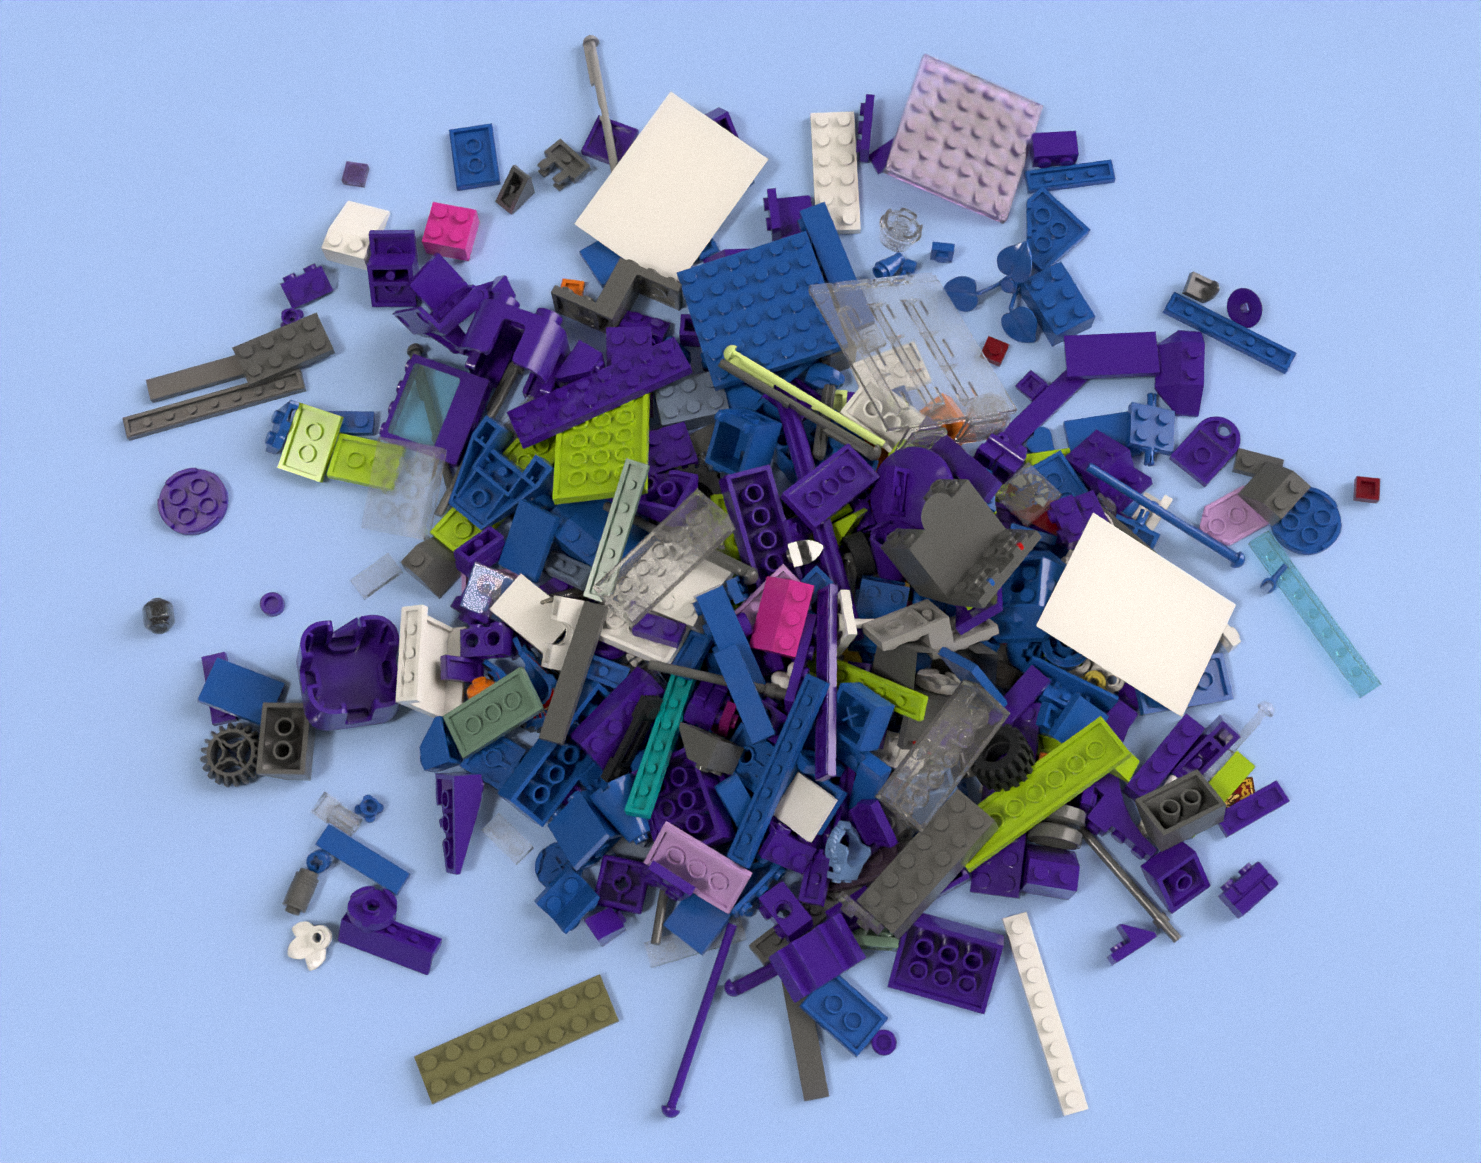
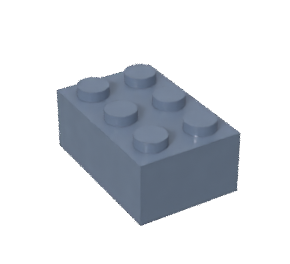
(690, 401)

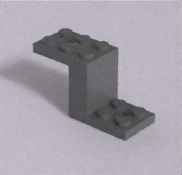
(618, 296)

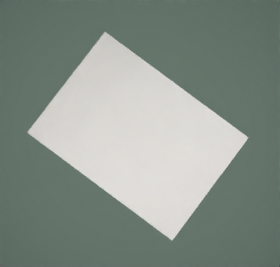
(671, 189)
(1136, 615)

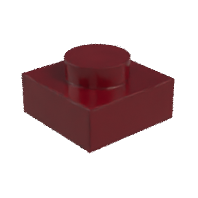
(995, 350)
(1366, 489)

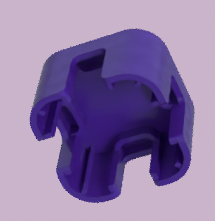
(508, 333)
(349, 674)

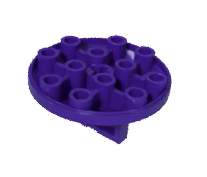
(904, 483)

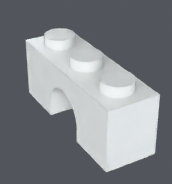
(568, 612)

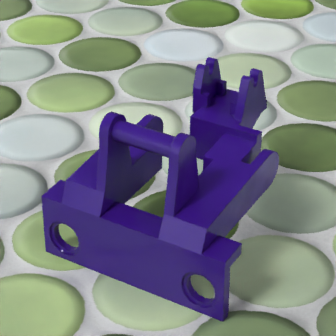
(444, 321)

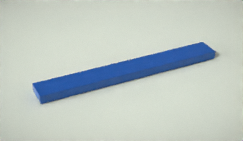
(778, 770)

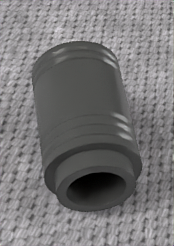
(300, 891)

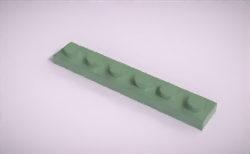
(618, 522)

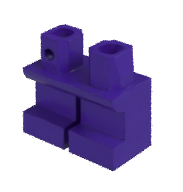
(1001, 456)

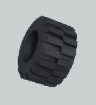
(1011, 768)

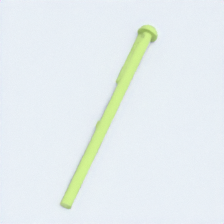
(771, 379)

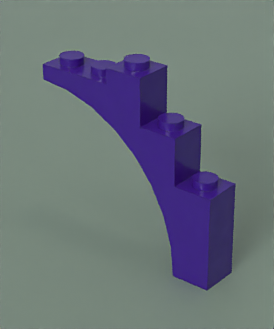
(1111, 811)

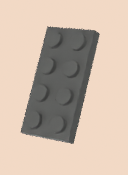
(283, 350)

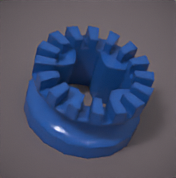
(322, 855)

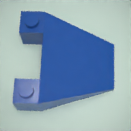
(493, 484)

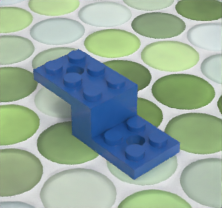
(751, 772)

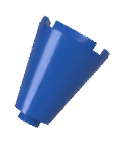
(612, 805)

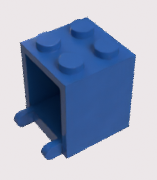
(739, 432)

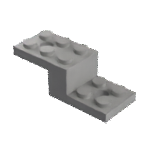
(927, 624)

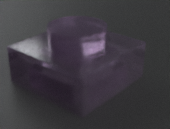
(355, 174)

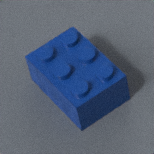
(1056, 303)

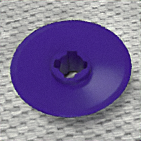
(1238, 310)

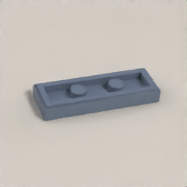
(567, 570)

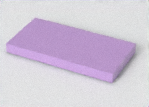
(713, 874)

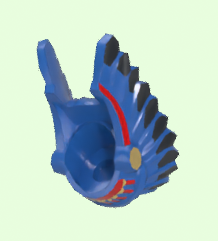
(542, 679)

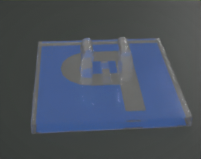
(484, 589)

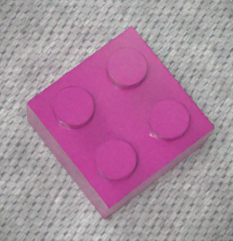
(450, 231)

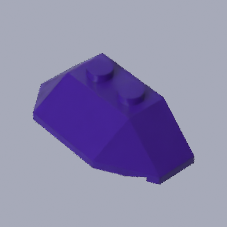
(1181, 372)

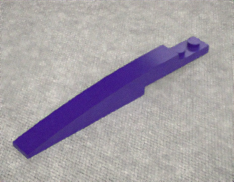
(815, 880)

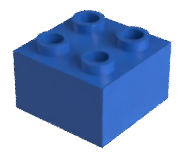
(861, 716)

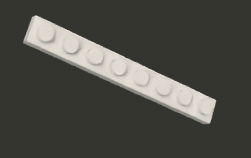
(1045, 1014)

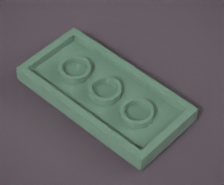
(493, 712)

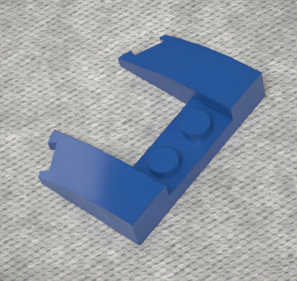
(870, 770)

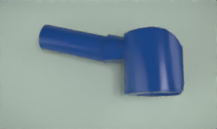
(908, 267)
(1273, 579)

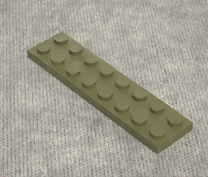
(516, 1039)

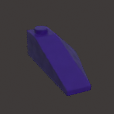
(665, 493)
(460, 802)

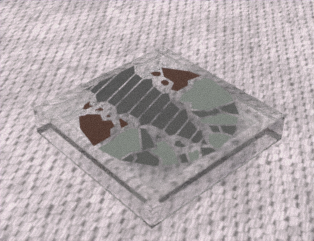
(1027, 494)

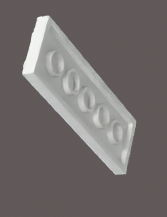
(836, 168)

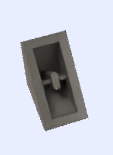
(515, 190)

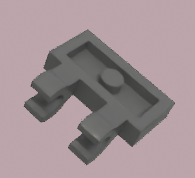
(567, 161)

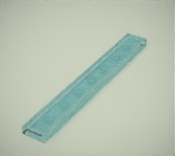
(1315, 615)

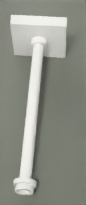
(846, 622)

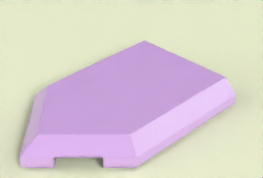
(1230, 519)

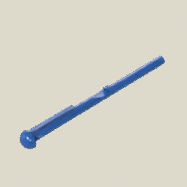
(1236, 559)

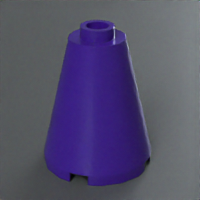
(884, 565)

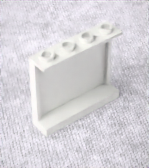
(419, 663)

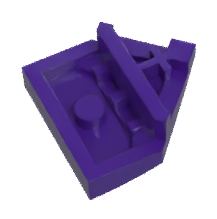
(872, 823)

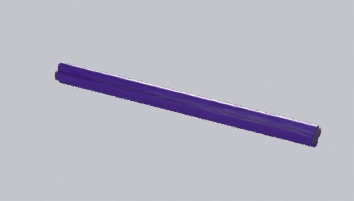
(824, 534)

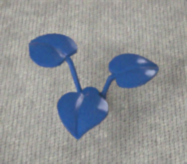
(1016, 264)

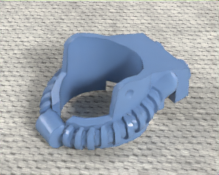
(845, 860)

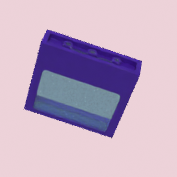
(437, 407)

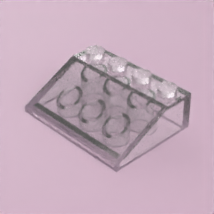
(403, 488)

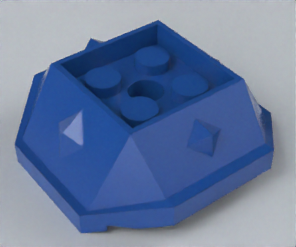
(1022, 610)

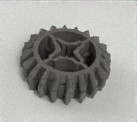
(216, 770)

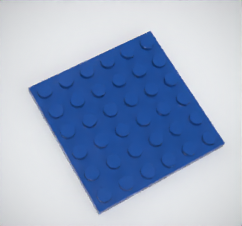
(760, 306)

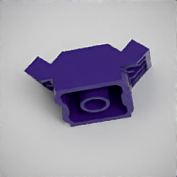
(817, 957)

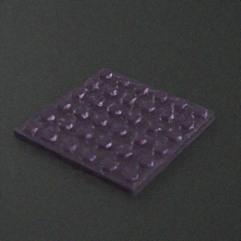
(963, 138)

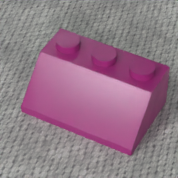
(781, 616)

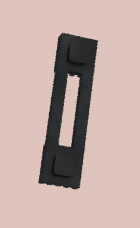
(645, 711)

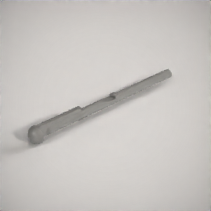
(590, 43)

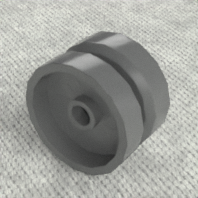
(1060, 829)

